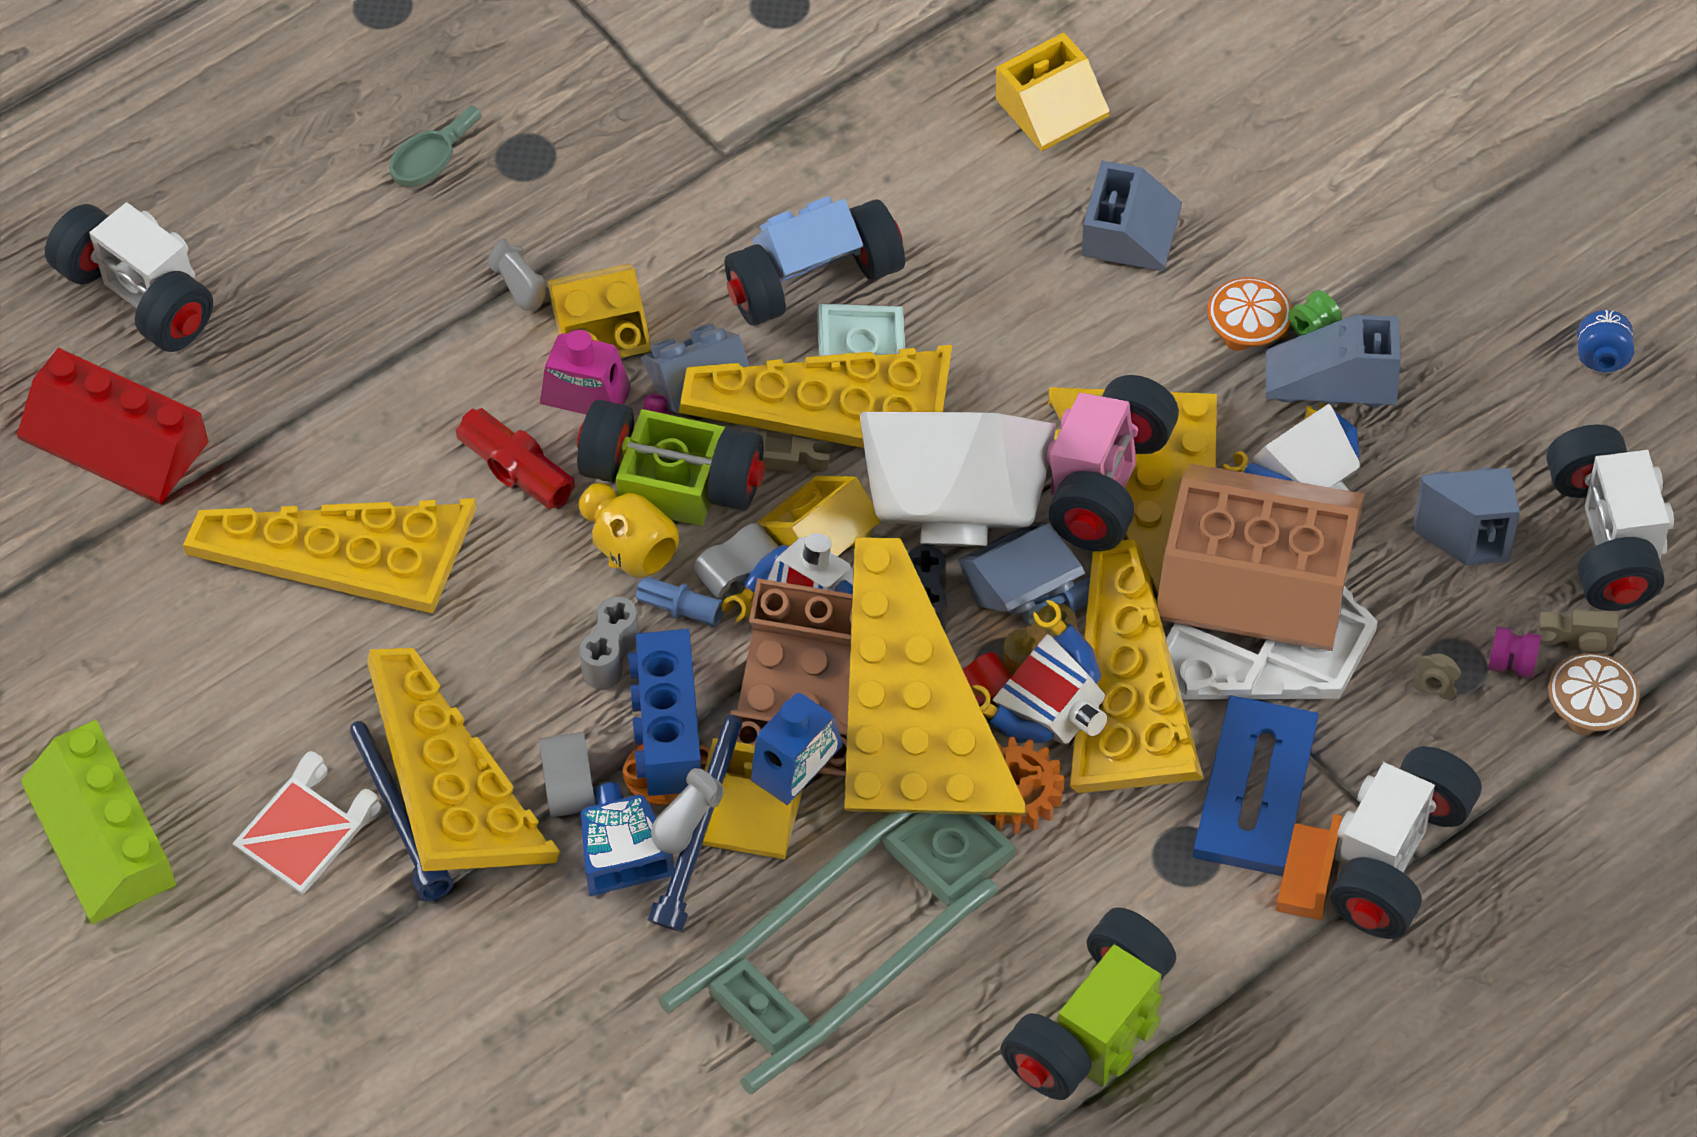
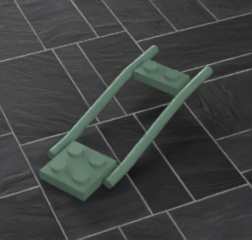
(942, 851)

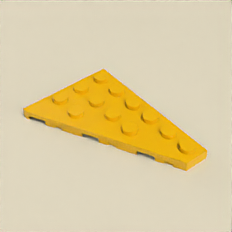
(1158, 475)
(911, 712)

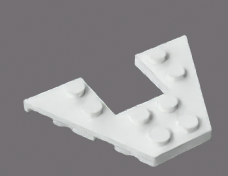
(1215, 668)

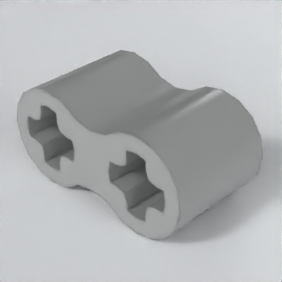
(729, 564)
(609, 642)
(566, 773)

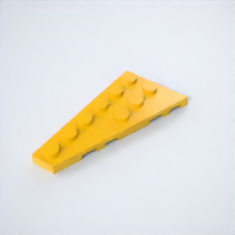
(819, 395)
(351, 548)
(1146, 723)
(449, 781)

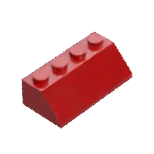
(111, 426)

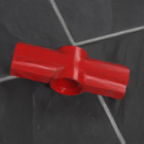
(515, 458)

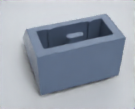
(1130, 218)
(706, 347)
(1469, 514)
(1020, 568)

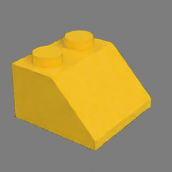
(826, 507)

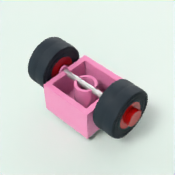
(1098, 456)

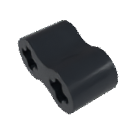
(931, 569)

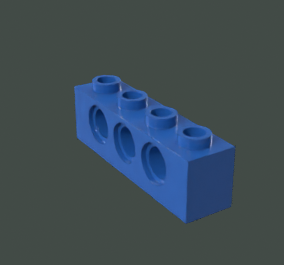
(667, 710)

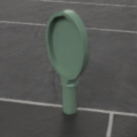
(430, 151)

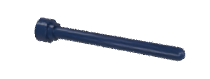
(428, 884)
(670, 908)

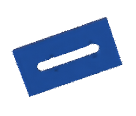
(1268, 844)

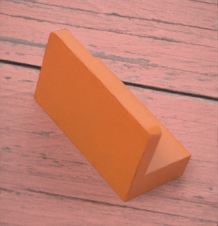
(1309, 870)

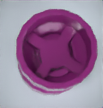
(1514, 652)

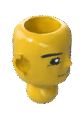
(629, 530)

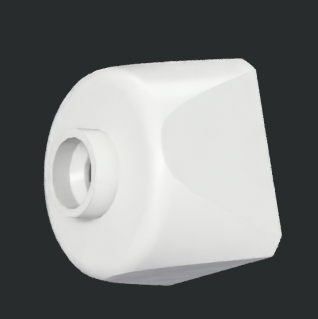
(955, 472)

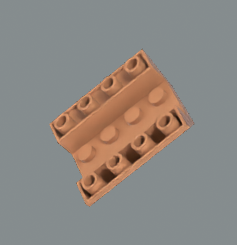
(1258, 556)
(795, 648)

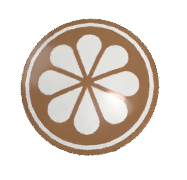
(1593, 692)

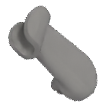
(525, 286)
(675, 825)

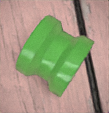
(1316, 313)

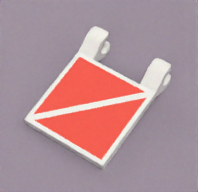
(301, 830)

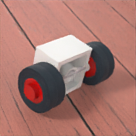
(137, 264)
(1622, 511)
(1386, 832)

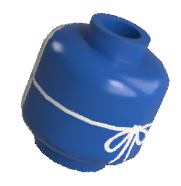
(1605, 338)

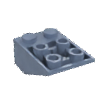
(1338, 363)

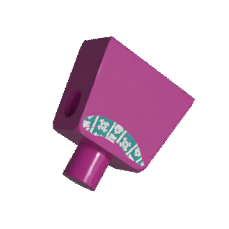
(583, 372)

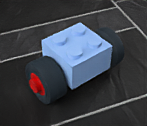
(803, 243)

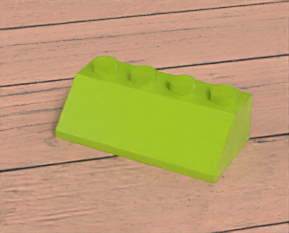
(96, 824)

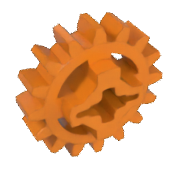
(1037, 782)

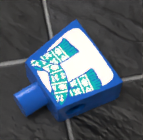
(799, 740)
(620, 842)

